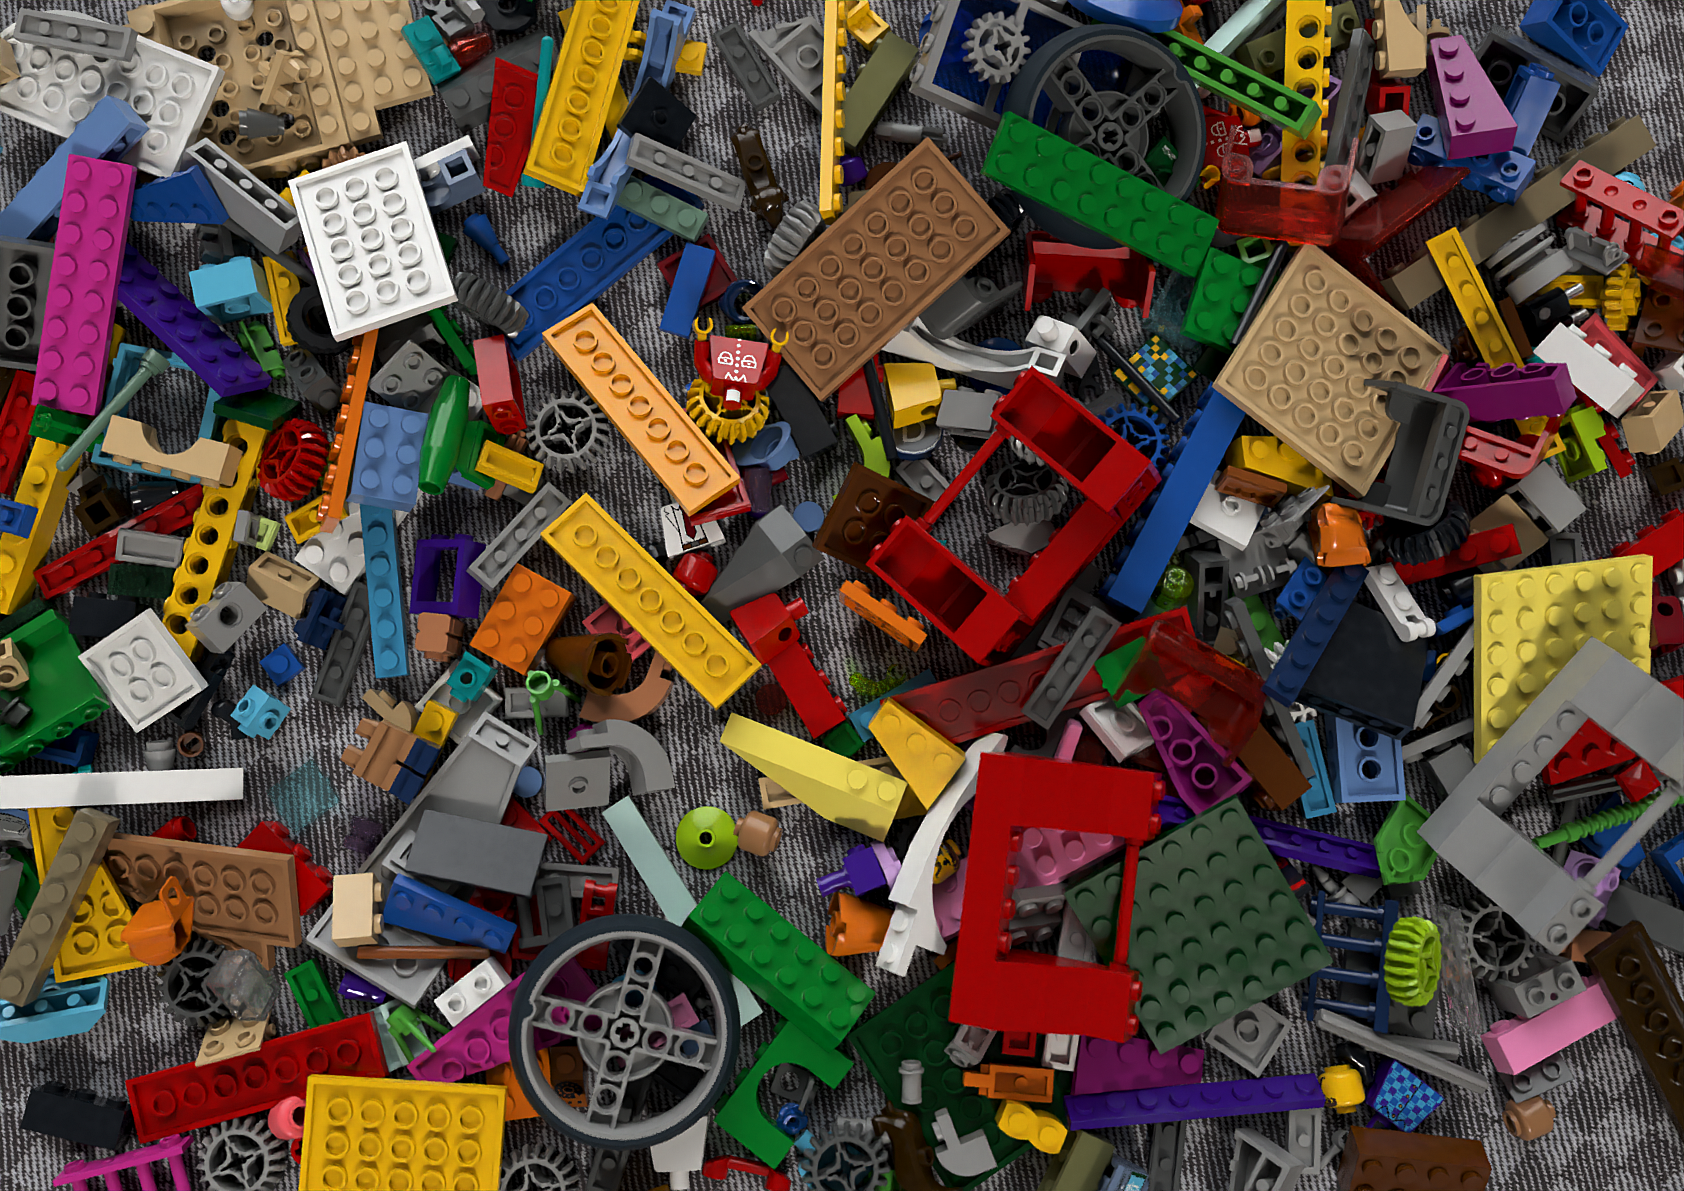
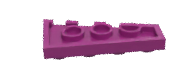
(1132, 1065)

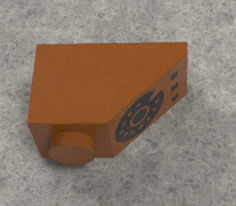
(569, 1074)

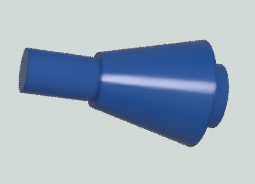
(481, 232)

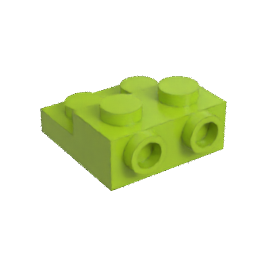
(1578, 435)

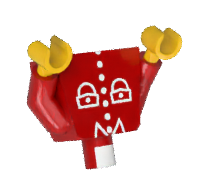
(1217, 133)
(734, 365)

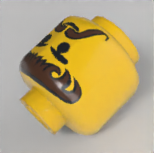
(946, 861)
(1342, 1088)

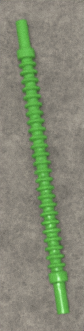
(1572, 831)

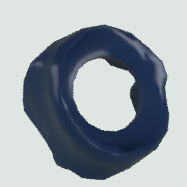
(727, 301)

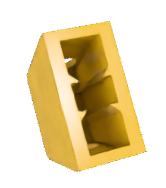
(914, 392)

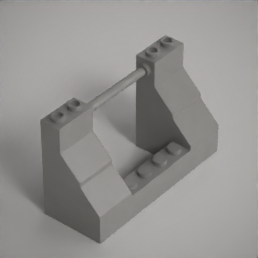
(1503, 859)

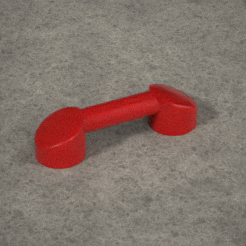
(718, 1168)

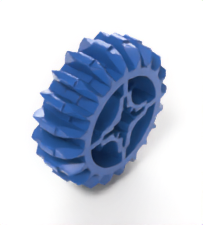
(1152, 438)

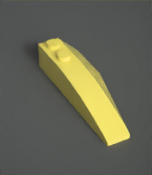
(819, 778)

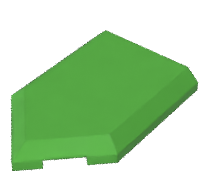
(1399, 848)

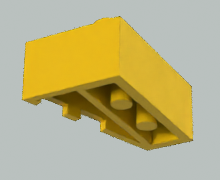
(1279, 462)
(916, 750)

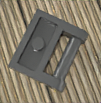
(554, 911)

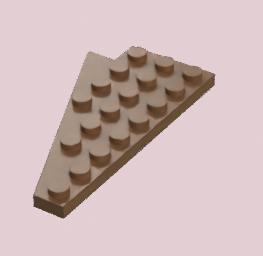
(238, 893)

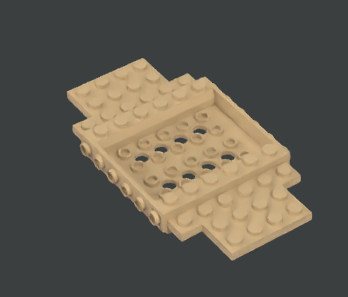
(354, 62)

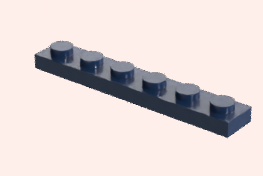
(1313, 633)

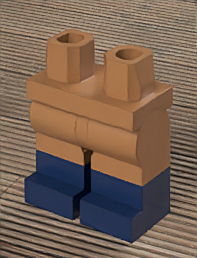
(381, 758)

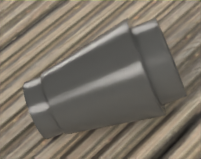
(260, 124)

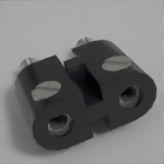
(1551, 309)

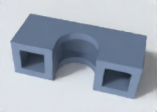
(453, 184)

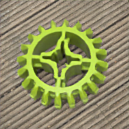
(1413, 961)

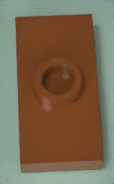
(1250, 486)

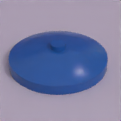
(1141, 15)

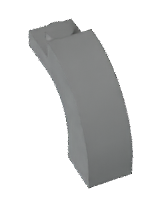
(637, 748)

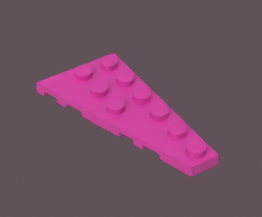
(483, 1036)

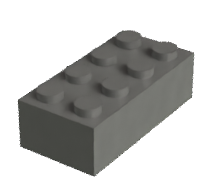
(23, 299)

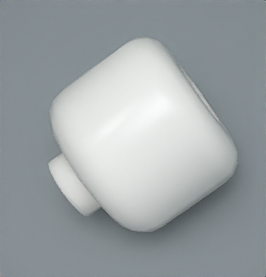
(238, 9)

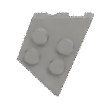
(797, 54)

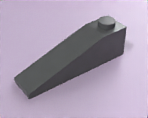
(766, 561)

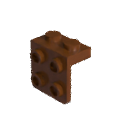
(1659, 324)

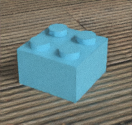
(231, 290)

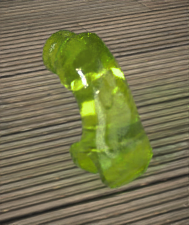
(871, 688)

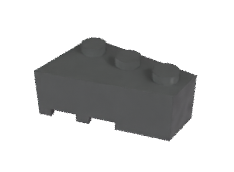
(1657, 915)

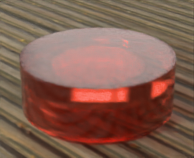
(771, 699)

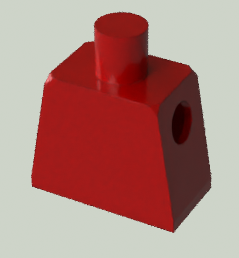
(768, 625)

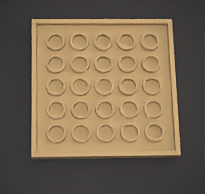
(1308, 363)

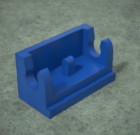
(72, 750)

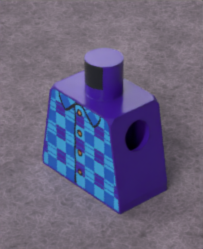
(1399, 1097)

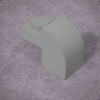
(961, 1155)

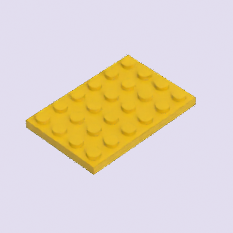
(401, 1135)

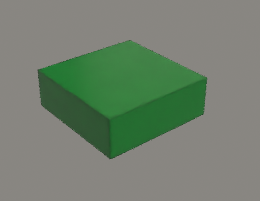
(843, 740)

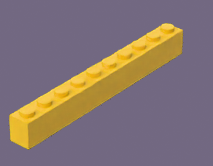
(44, 489)

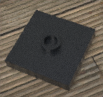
(656, 115)

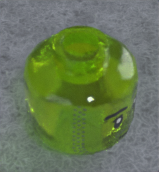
(1173, 588)

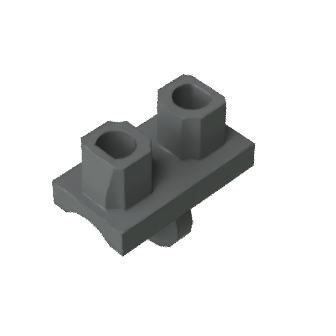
(223, 244)
(1096, 317)

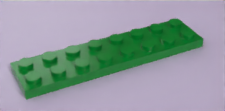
(1099, 195)

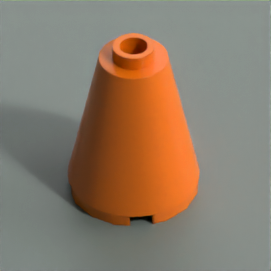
(855, 925)

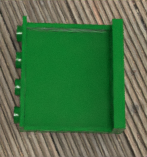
(57, 691)

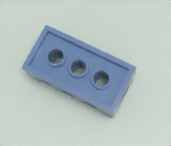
(1347, 757)

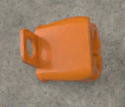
(1337, 536)
(161, 926)

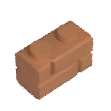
(439, 636)

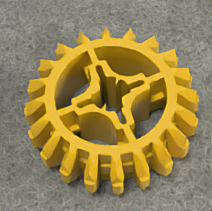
(726, 423)

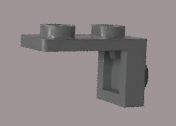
(313, 380)

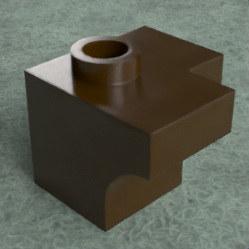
(101, 505)

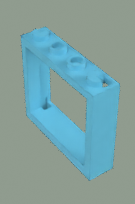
(124, 369)

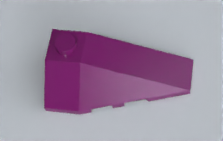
(1190, 754)

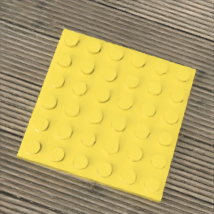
(1539, 619)

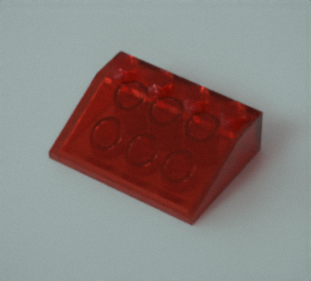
(1394, 212)

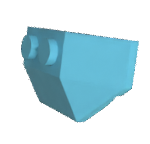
(57, 1012)

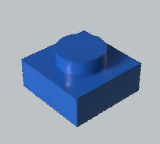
(282, 665)

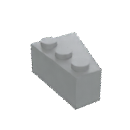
(1262, 1164)

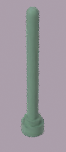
(151, 365)

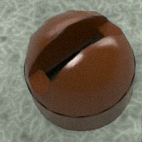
(196, 749)

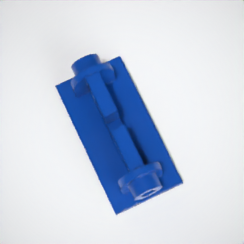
(1300, 591)

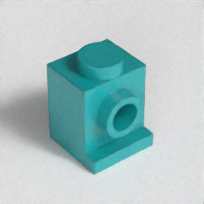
(481, 673)

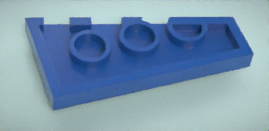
(178, 199)
(442, 915)

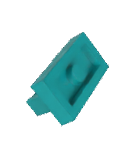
(430, 50)

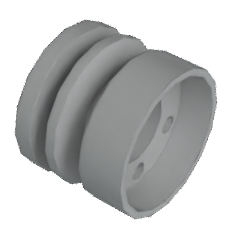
(1528, 263)

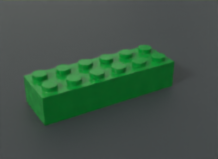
(779, 962)

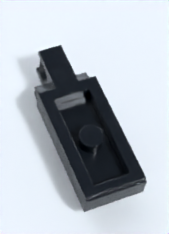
(212, 670)

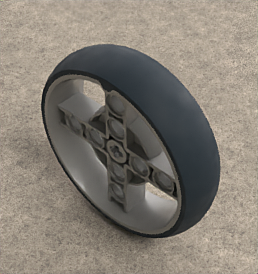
(714, 1054)

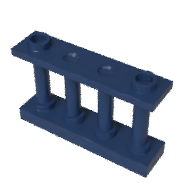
(1384, 915)

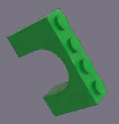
(742, 1112)

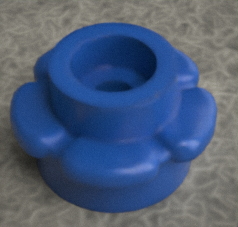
(788, 1111)

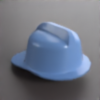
(770, 447)

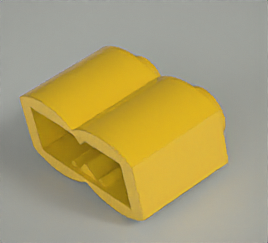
(1037, 1126)

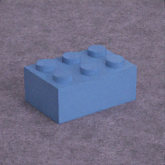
(387, 457)

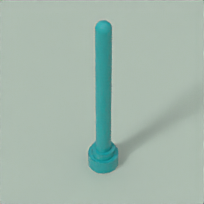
(541, 92)

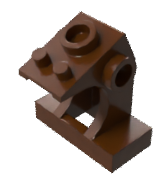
(1466, 351)

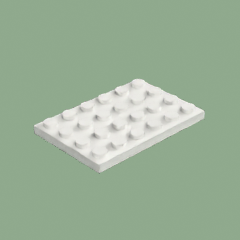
(372, 241)

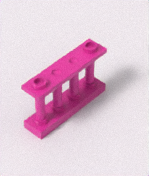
(169, 1147)

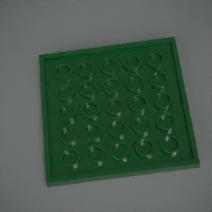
(1207, 924)
(920, 1030)

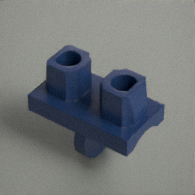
(321, 619)

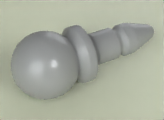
(1337, 894)

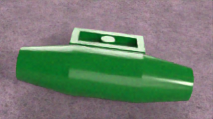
(453, 440)

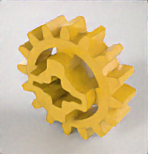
(1621, 297)

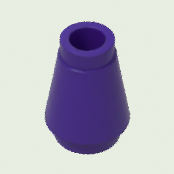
(359, 989)

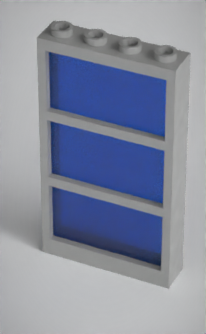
(946, 78)

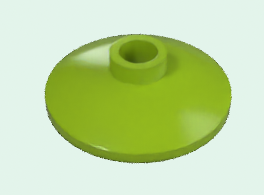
(723, 841)

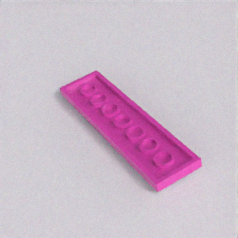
(84, 285)

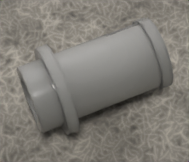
(911, 1081)

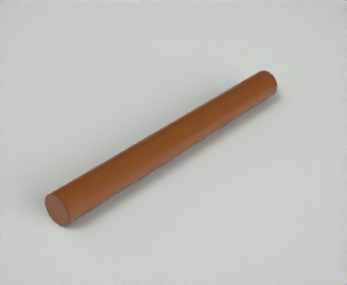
(422, 952)

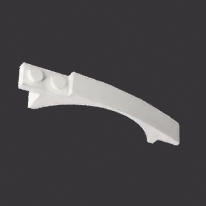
(912, 891)

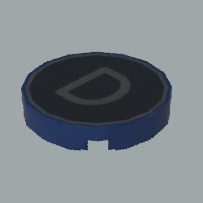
(917, 439)

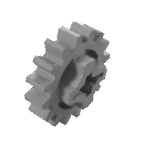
(1000, 33)

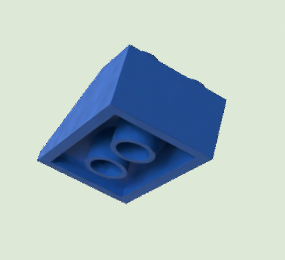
(1576, 31)

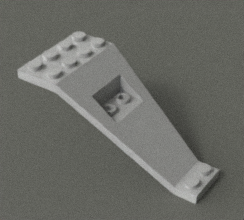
(470, 784)

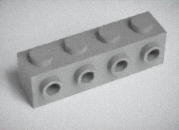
(245, 196)

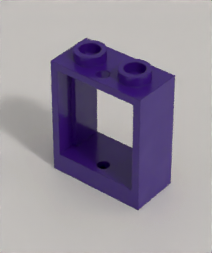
(426, 574)

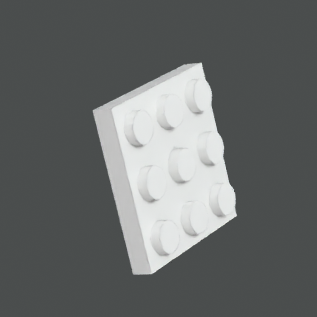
(143, 670)

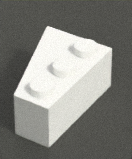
(1590, 369)

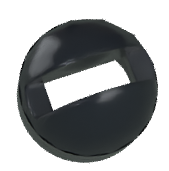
(657, 551)

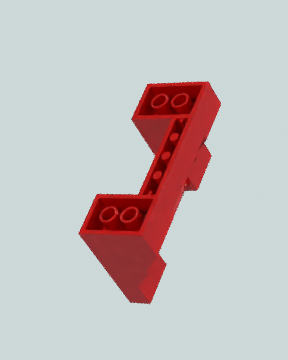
(1080, 451)
(1028, 989)

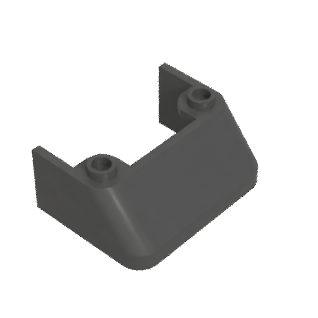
(966, 305)
(1421, 457)

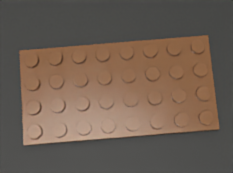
(876, 269)

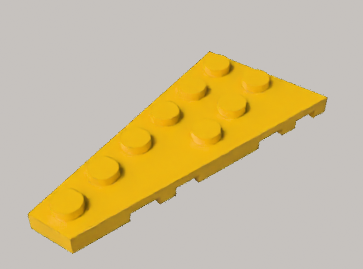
(94, 937)

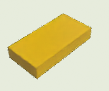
(509, 466)

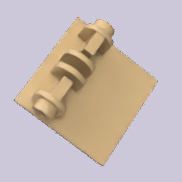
(233, 1038)

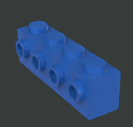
(1496, 174)

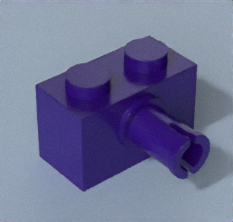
(858, 871)

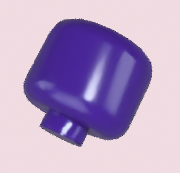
(853, 170)

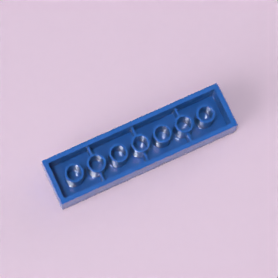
(1172, 504)

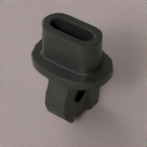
(15, 712)

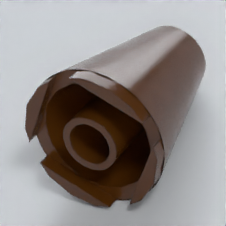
(591, 660)

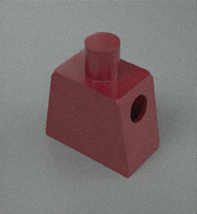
(1666, 624)

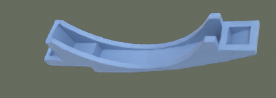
(662, 49)

